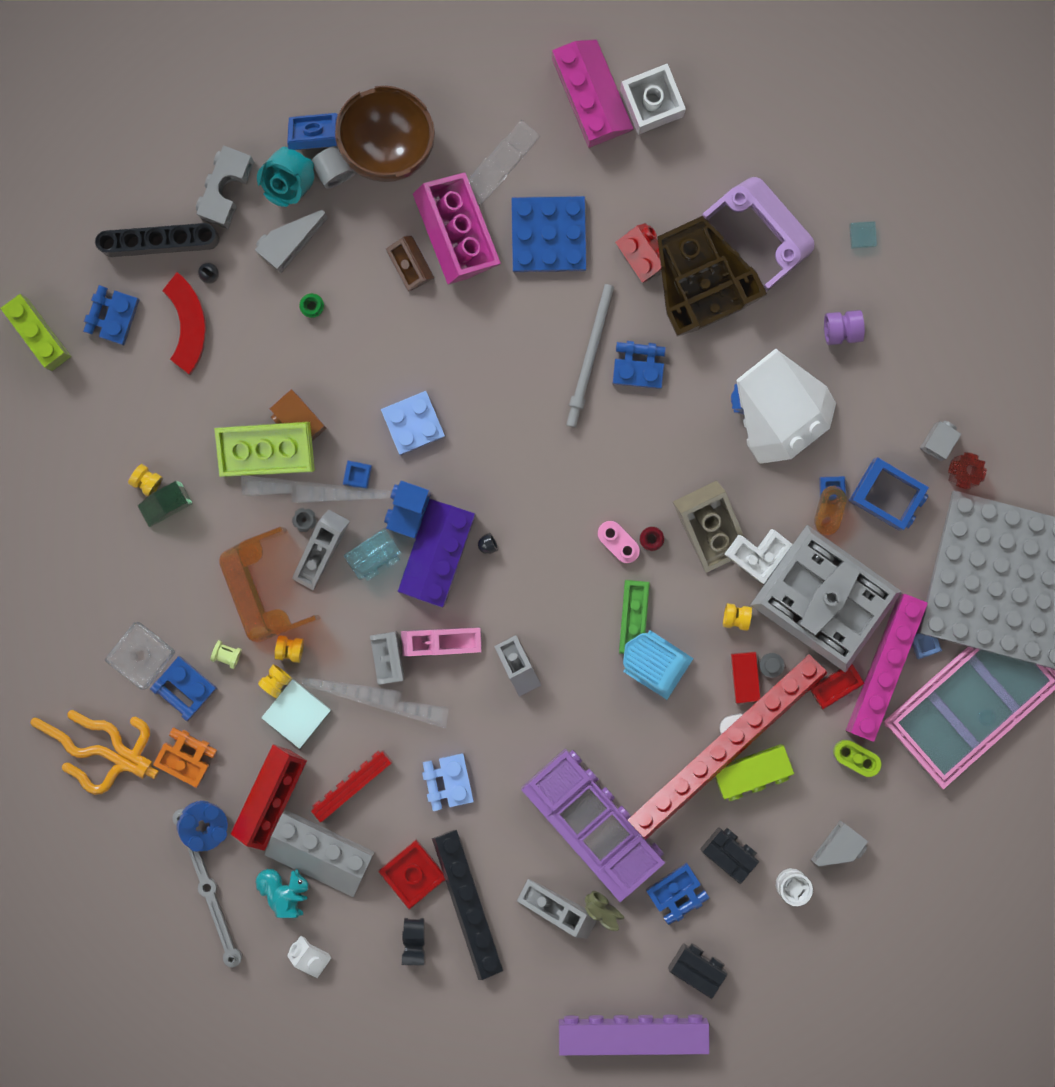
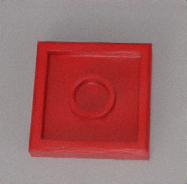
(412, 874)

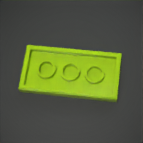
(264, 449)

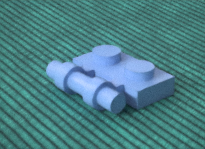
(455, 780)

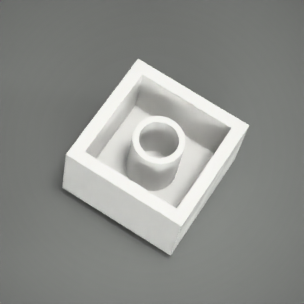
(652, 99)

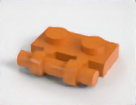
(181, 764)

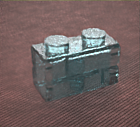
(373, 554)

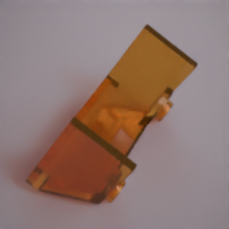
(256, 622)

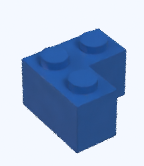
(408, 509)

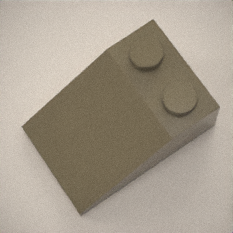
(709, 523)

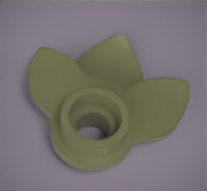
(599, 909)

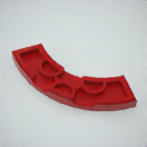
(191, 323)

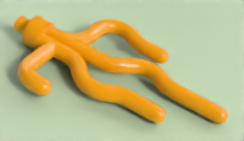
(128, 759)

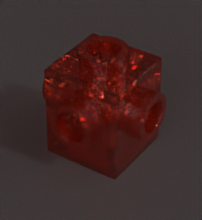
(959, 473)

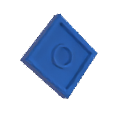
(312, 131)

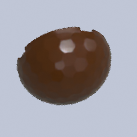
(384, 133)

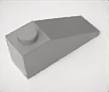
(285, 242)
(320, 549)
(557, 909)

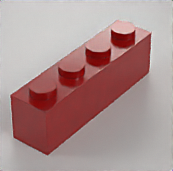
(268, 797)

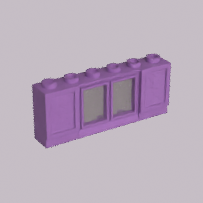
(593, 824)

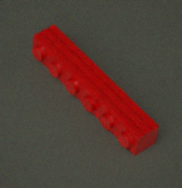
(347, 789)

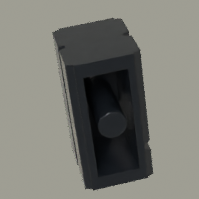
(730, 855)
(698, 970)

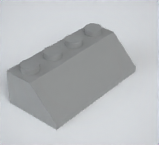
(319, 853)

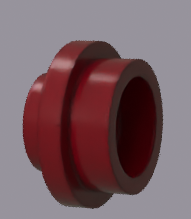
(659, 538)

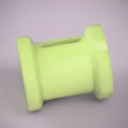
(225, 654)

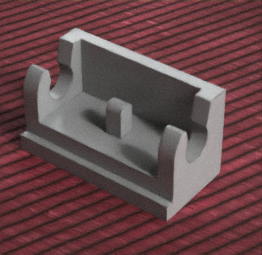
(387, 657)

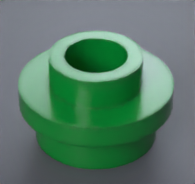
(308, 298)

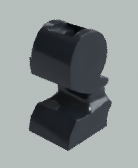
(414, 941)

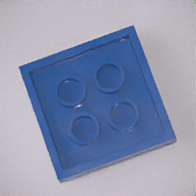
(548, 234)

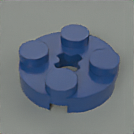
(214, 833)

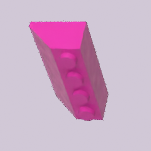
(591, 91)
(456, 227)

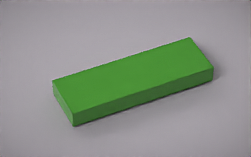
(633, 611)

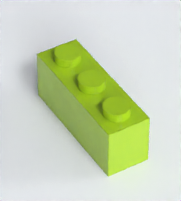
(35, 332)
(754, 772)

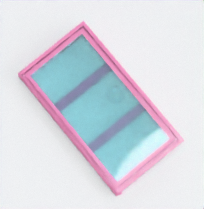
(968, 710)

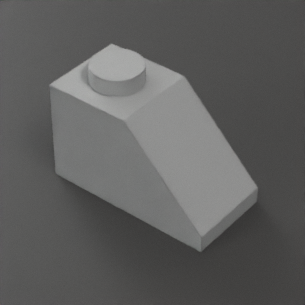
(517, 665)
(840, 846)

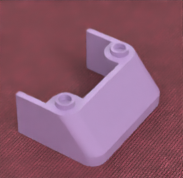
(795, 240)

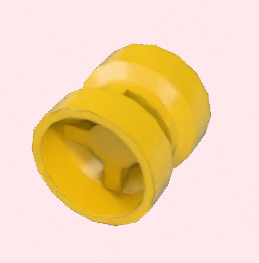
(145, 480)
(737, 617)
(293, 652)
(275, 681)

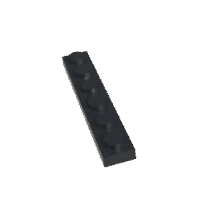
(467, 904)

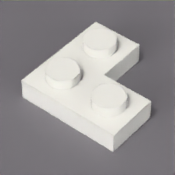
(759, 561)

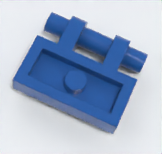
(118, 317)
(638, 373)
(672, 888)

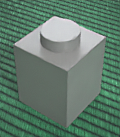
(941, 440)

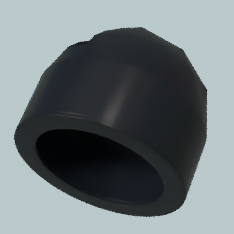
(204, 277)
(487, 544)

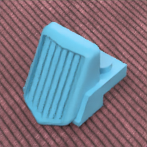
(655, 663)

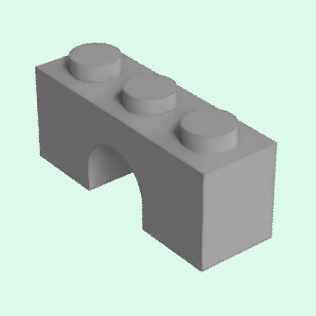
(229, 166)

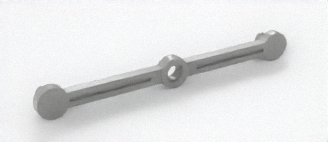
(232, 955)

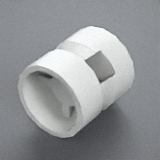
(794, 887)

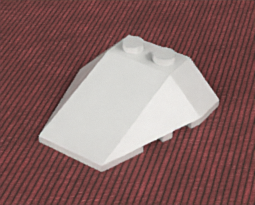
(783, 408)

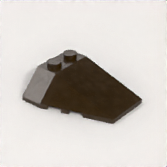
(703, 277)

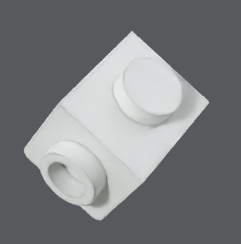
(308, 957)

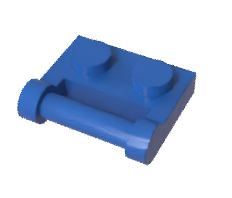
(189, 682)

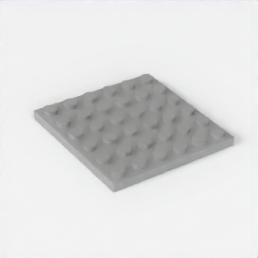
(994, 581)

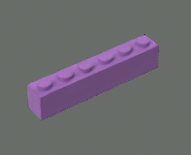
(633, 1036)

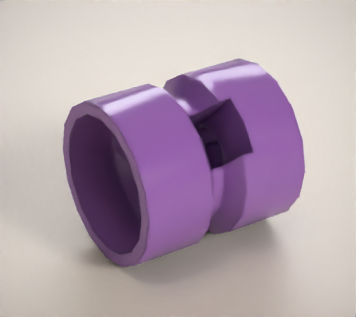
(846, 327)

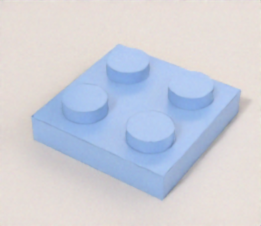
(412, 423)

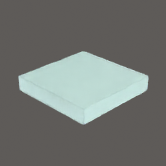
(296, 713)

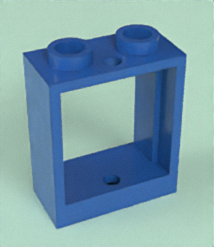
(867, 481)

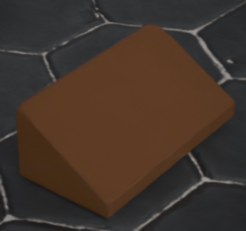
(409, 263)

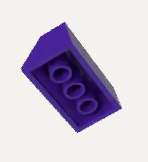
(436, 552)

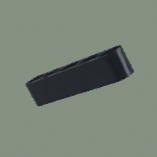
(146, 235)

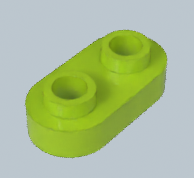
(856, 757)

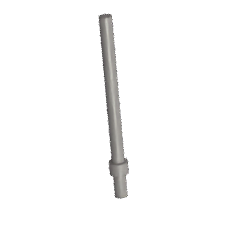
(577, 401)

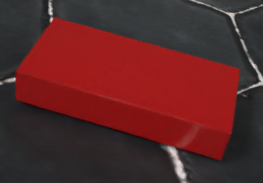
(745, 677)
(836, 686)

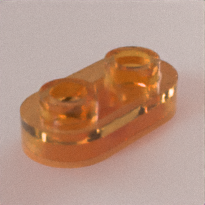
(831, 509)

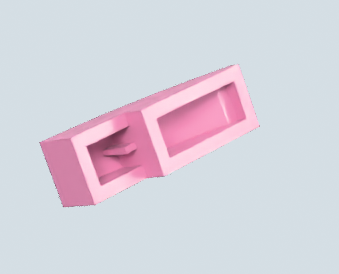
(441, 641)

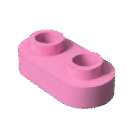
(618, 542)

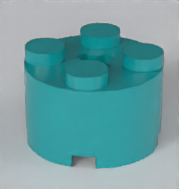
(286, 177)

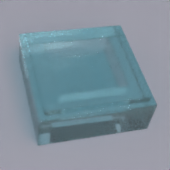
(863, 235)

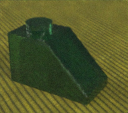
(164, 503)

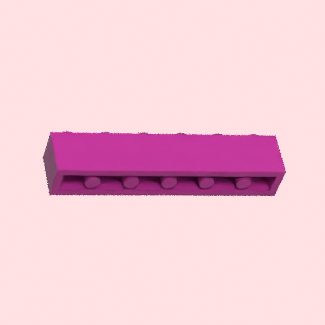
(886, 667)

